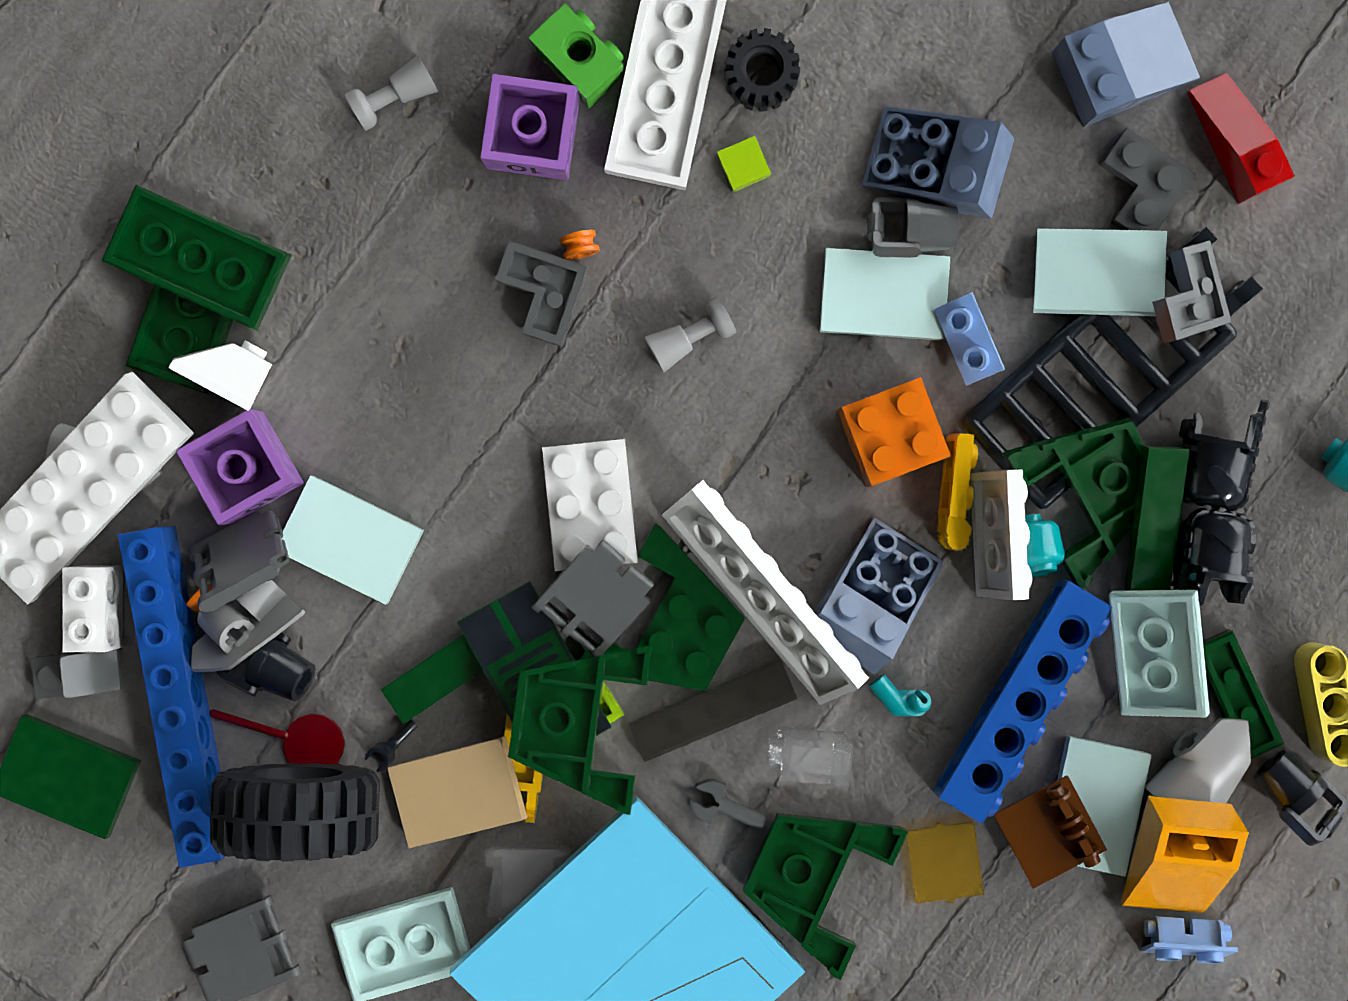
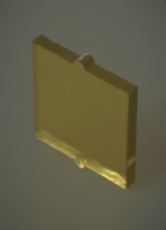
(945, 862)

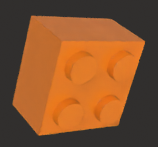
(893, 432)

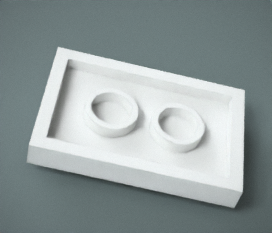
(589, 499)
(1000, 535)

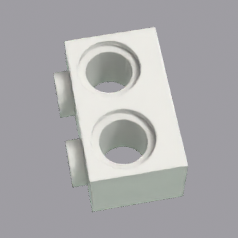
(92, 608)

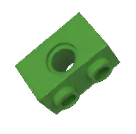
(561, 35)

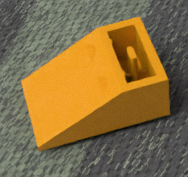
(1184, 854)

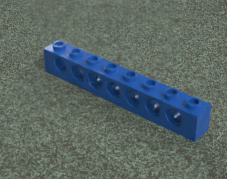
(173, 690)

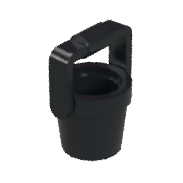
(275, 670)
(1295, 790)

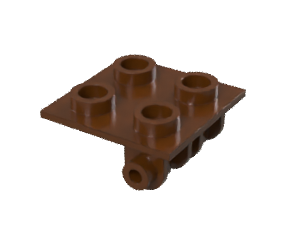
(1051, 832)

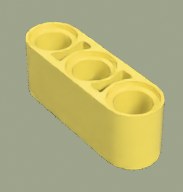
(1313, 690)

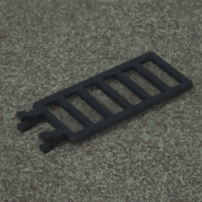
(1065, 340)

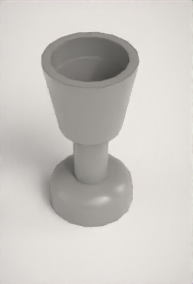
(407, 83)
(675, 342)

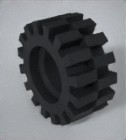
(761, 45)

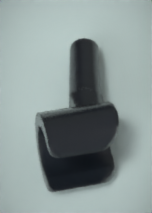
(388, 748)

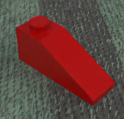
(1240, 139)

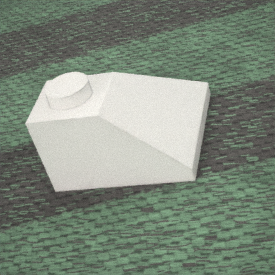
(227, 371)

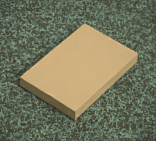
(457, 792)

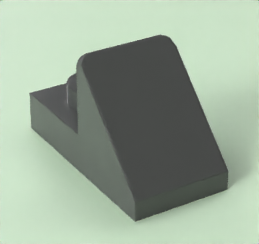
(76, 674)

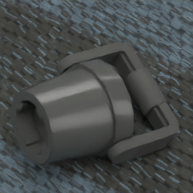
(925, 227)

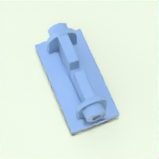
(969, 339)
(1206, 939)

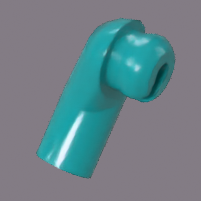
(900, 702)

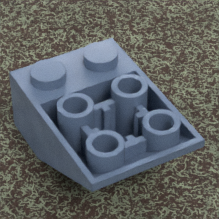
(940, 159)
(878, 594)

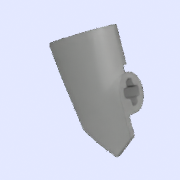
(242, 627)
(1205, 763)

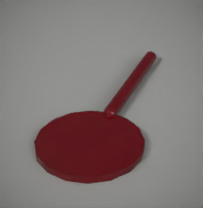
(307, 740)

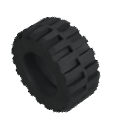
(294, 811)

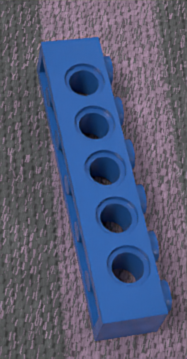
(1019, 676)

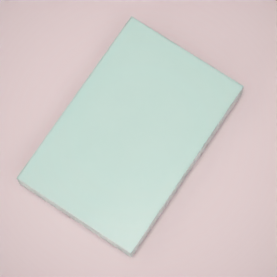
(1099, 271)
(883, 294)
(350, 539)
(1159, 653)
(1111, 789)
(401, 944)

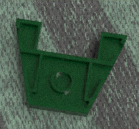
(1103, 475)
(691, 623)
(559, 721)
(800, 870)

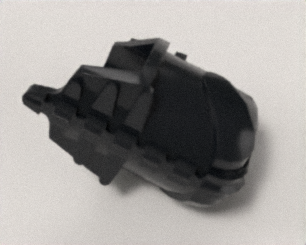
(1222, 463)
(1218, 551)

